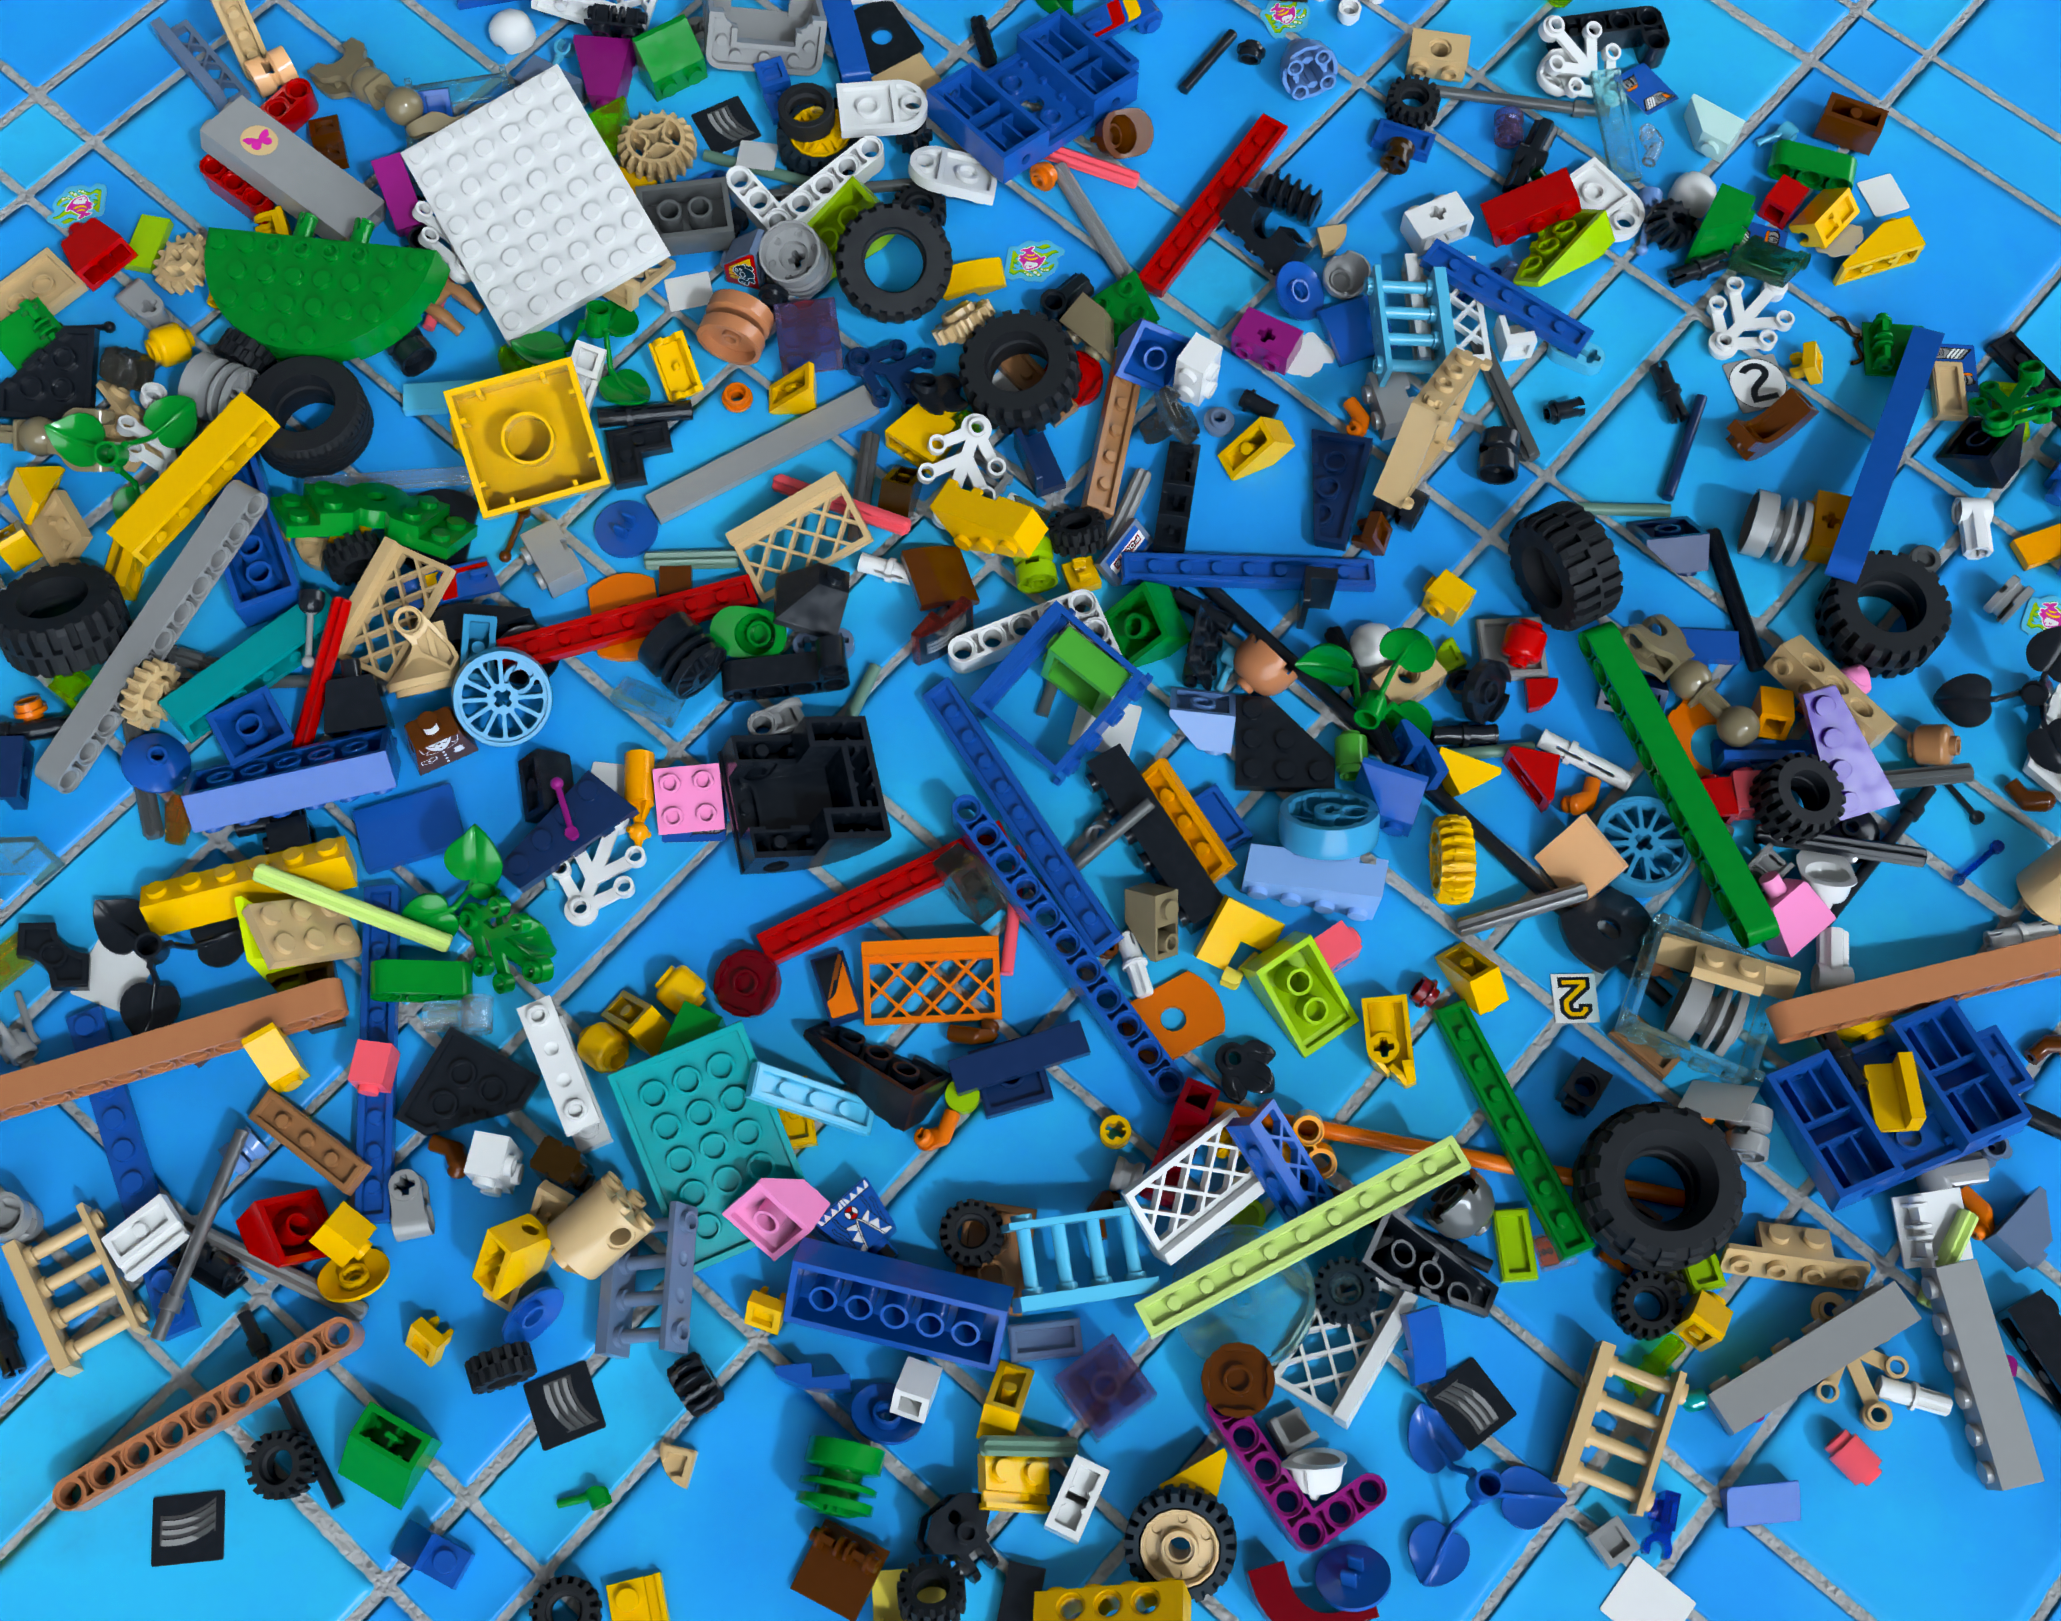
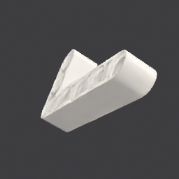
(807, 193)
(1005, 629)

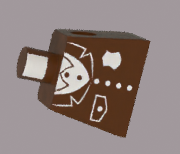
(437, 740)

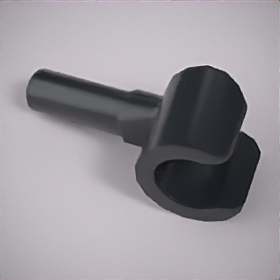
(740, 220)

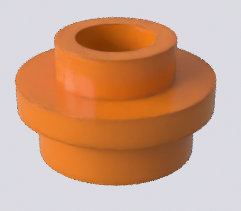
(1043, 176)
(737, 390)
(30, 708)

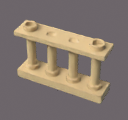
(39, 1289)
(1582, 1434)

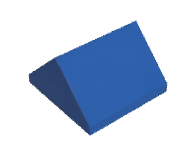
(1148, 354)

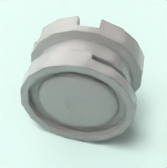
(2002, 601)

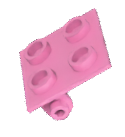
(689, 798)

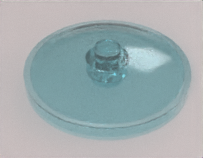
(1267, 1315)

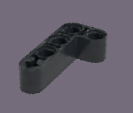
(1628, 28)
(788, 673)

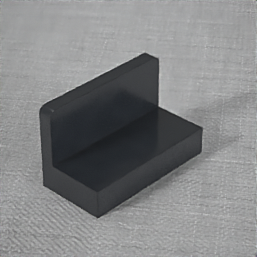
(1315, 591)
(535, 776)

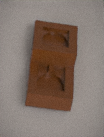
(329, 139)

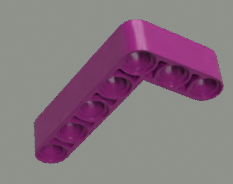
(1284, 1483)

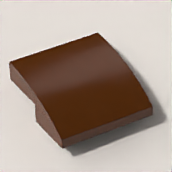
(938, 576)

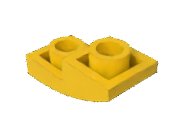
(975, 276)

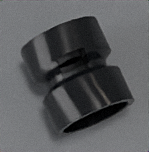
(413, 353)
(1498, 455)
(1404, 518)

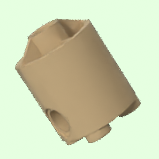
(2041, 885)
(599, 1228)

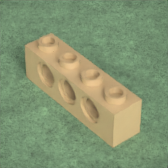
(1805, 668)

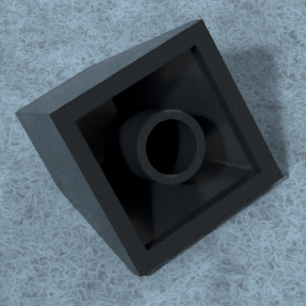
(1982, 458)
(811, 599)

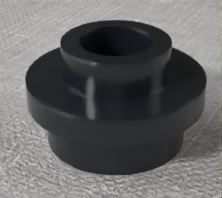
(1250, 52)

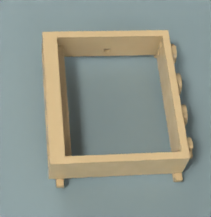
(1428, 427)

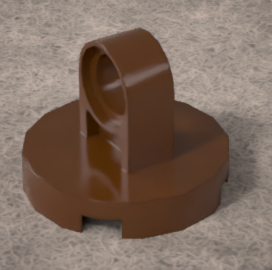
(1238, 1380)

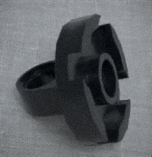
(1483, 690)

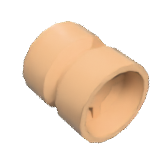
(279, 63)

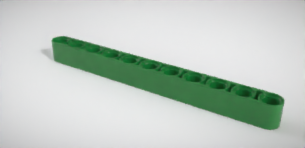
(1678, 786)

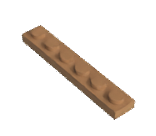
(1111, 444)

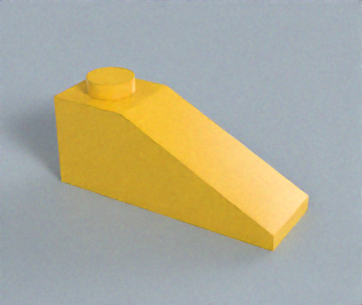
(1888, 247)

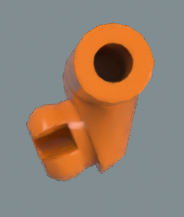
(1582, 801)

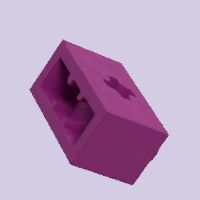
(1266, 341)

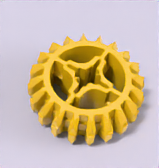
(1452, 859)

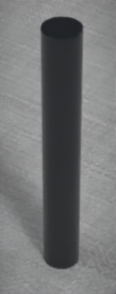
(1207, 62)

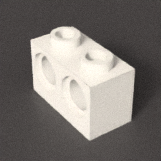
(1076, 1499)

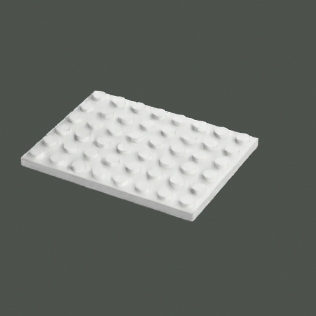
(534, 205)

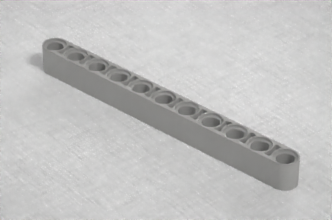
(151, 634)

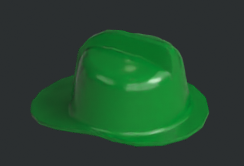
(748, 632)

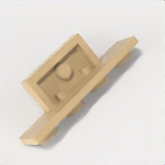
(123, 405)
(60, 530)
(1727, 968)
(1794, 1256)

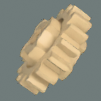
(181, 264)
(961, 321)
(146, 690)

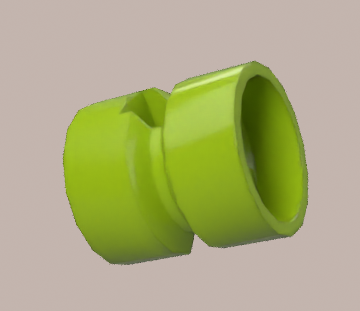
(1037, 572)

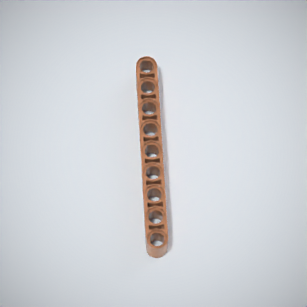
(193, 1415)

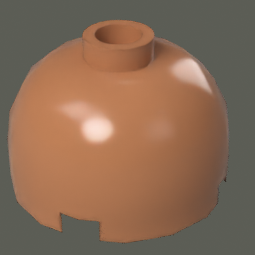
(1261, 668)

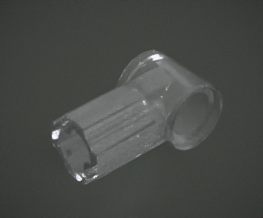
(470, 1015)

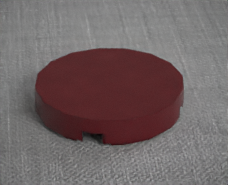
(747, 983)

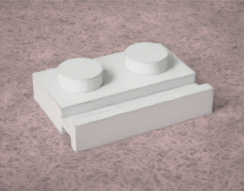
(146, 1237)

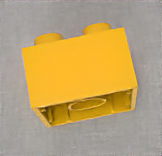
(527, 438)

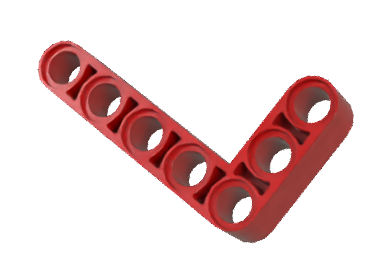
(289, 106)

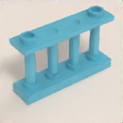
(1437, 314)
(1067, 1290)

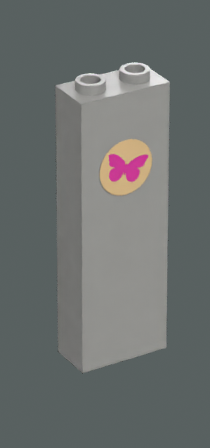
(288, 169)

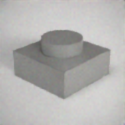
(1612, 1542)

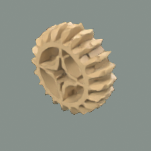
(654, 138)

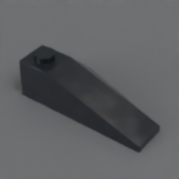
(889, 1084)
(1419, 1264)

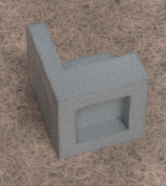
(1290, 1432)

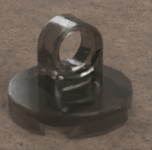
(1169, 419)

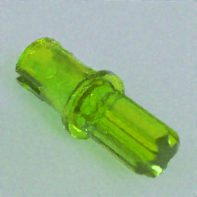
(1658, 1362)

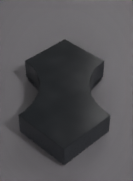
(66, 967)

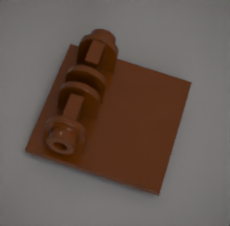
(839, 1569)

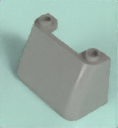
(745, 36)

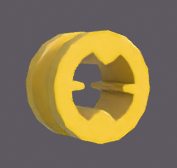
(1117, 1142)

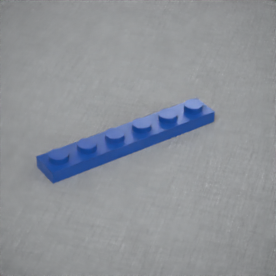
(1508, 299)

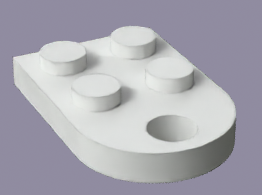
(880, 108)
(952, 174)
(1605, 191)

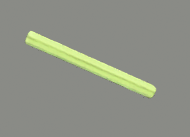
(352, 907)

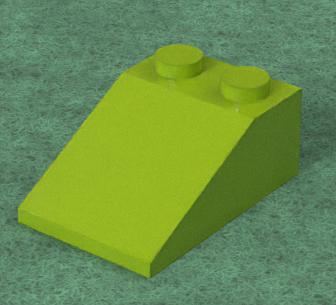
(837, 212)
(1300, 992)

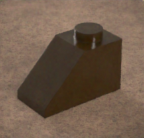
(900, 491)

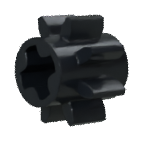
(915, 139)

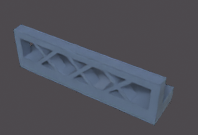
(195, 69)

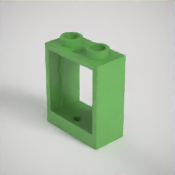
(1083, 671)

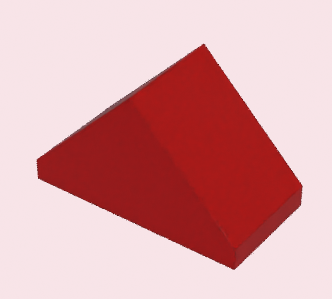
(1535, 773)

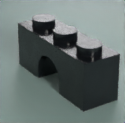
(1246, 218)

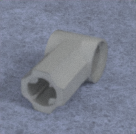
(1965, 1171)

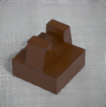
(1375, 533)

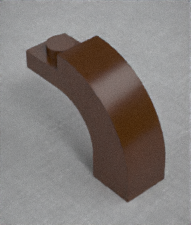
(1772, 427)

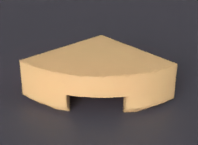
(1330, 239)
(311, 551)
(678, 1463)

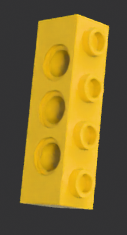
(1129, 1597)

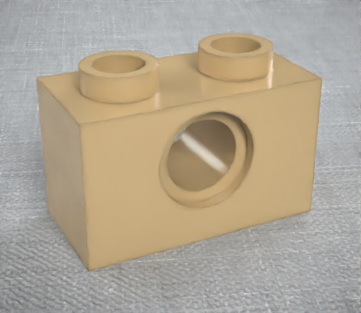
(1438, 55)
(1422, 683)

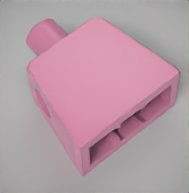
(1797, 911)

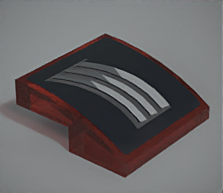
(934, 633)

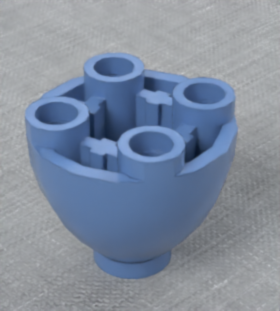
(1307, 68)

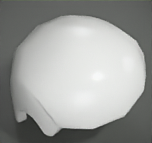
(512, 31)
(1553, 84)
(1695, 191)
(1366, 644)

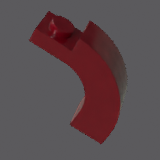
(1188, 1118)
(1278, 1602)

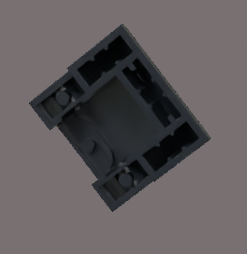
(803, 795)

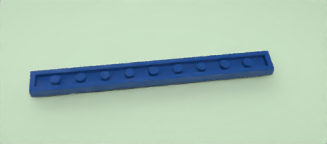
(1023, 818)
(377, 1023)
(129, 1161)

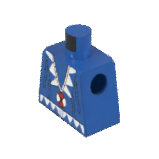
(859, 1222)

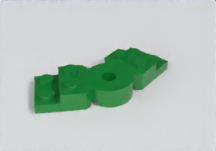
(410, 520)

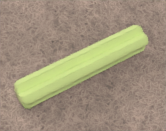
(1953, 1244)

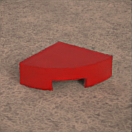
(1539, 692)

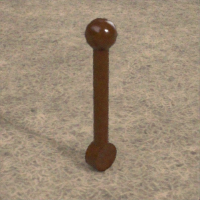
(505, 555)

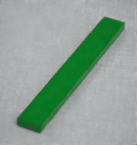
(1513, 1131)

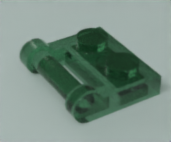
(1768, 261)

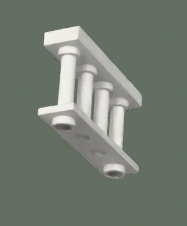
(564, 1075)

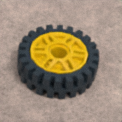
(811, 157)

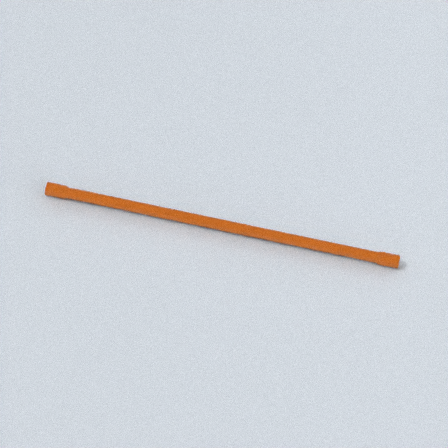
(1476, 1158)

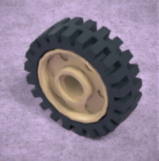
(1187, 1515)

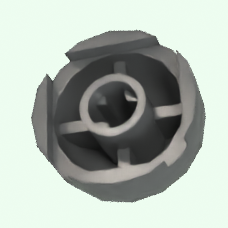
(1462, 1207)

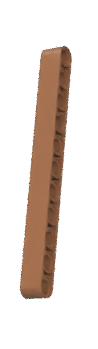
(1915, 989)
(168, 1047)

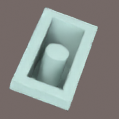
(1711, 128)

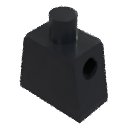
(355, 702)

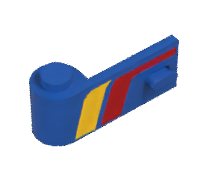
(1121, 15)
(470, 581)

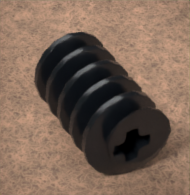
(1291, 197)

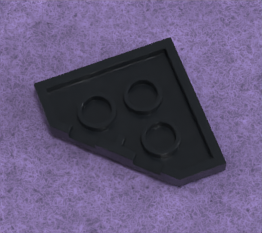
(54, 378)
(1276, 751)
(465, 1086)

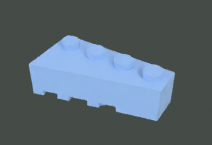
(1321, 884)

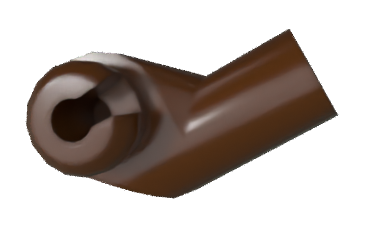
(2030, 800)

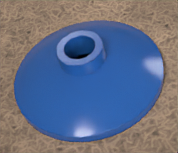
(1299, 290)
(155, 775)
(532, 1315)
(870, 1411)

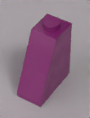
(605, 67)
(397, 192)

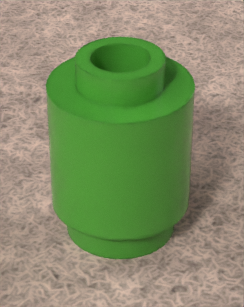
(1349, 753)

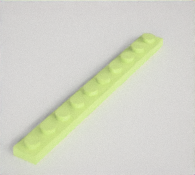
(1302, 1236)

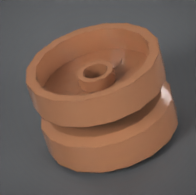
(735, 327)

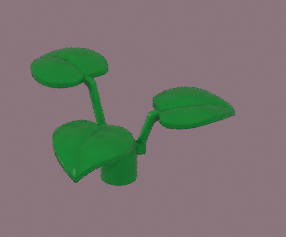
(600, 321)
(82, 436)
(1404, 647)
(477, 860)

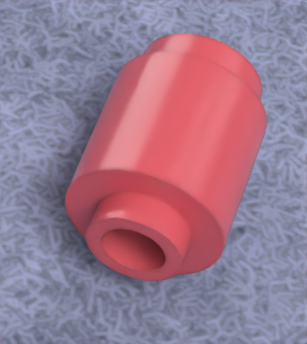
(1854, 1458)

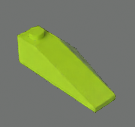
(1565, 247)

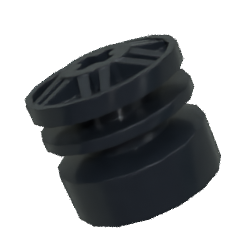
(682, 655)

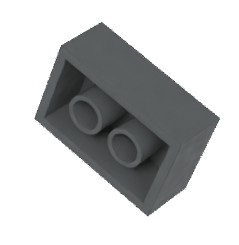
(690, 214)

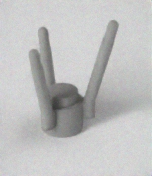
(17, 1045)

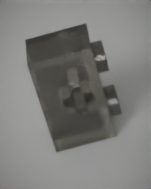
(968, 884)

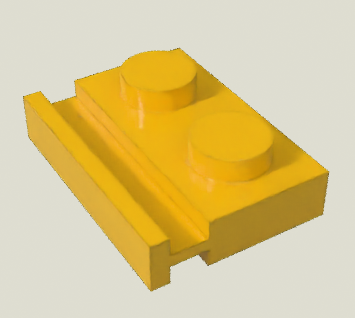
(1014, 1484)
(639, 1599)

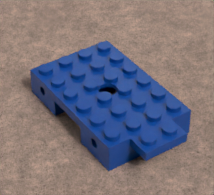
(1064, 70)
(1966, 1089)

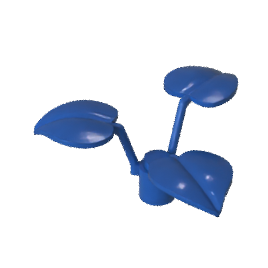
(1526, 1498)

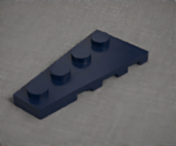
(1338, 478)
(593, 811)

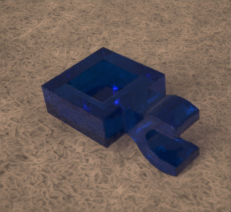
(1664, 1520)

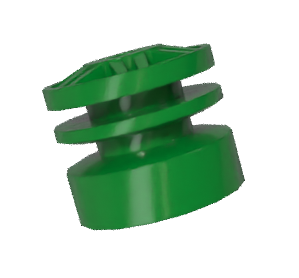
(840, 1476)

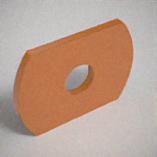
(619, 592)
(1195, 1000)

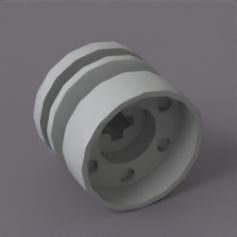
(784, 248)
(214, 383)
(1781, 530)
(1709, 1016)

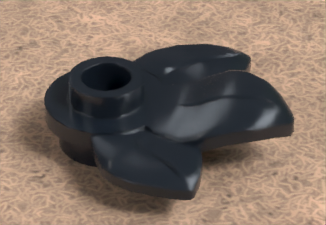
(937, 393)
(1250, 1071)

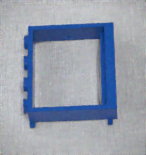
(1020, 660)

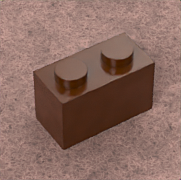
(1850, 123)

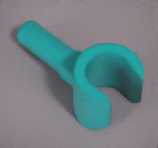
(1695, 1400)

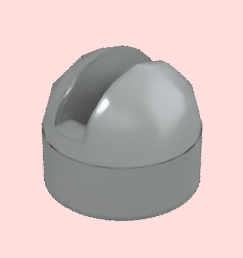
(1094, 829)

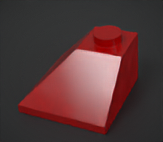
(282, 1226)

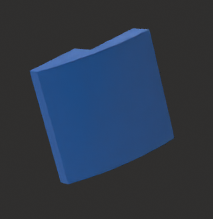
(1349, 330)

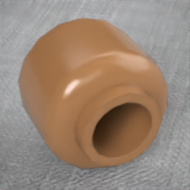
(1933, 745)

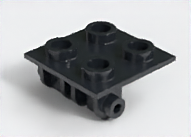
(604, 22)
(1202, 652)

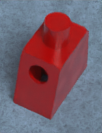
(96, 252)

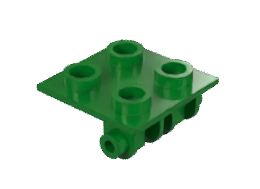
(1126, 303)
(27, 331)
(1884, 345)

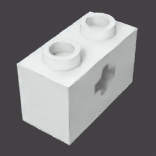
(1441, 218)

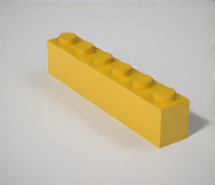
(193, 479)
(210, 894)

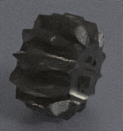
(126, 368)

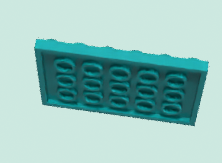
(702, 1134)

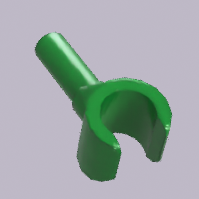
(596, 1495)

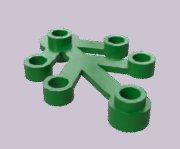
(2003, 420)
(476, 921)

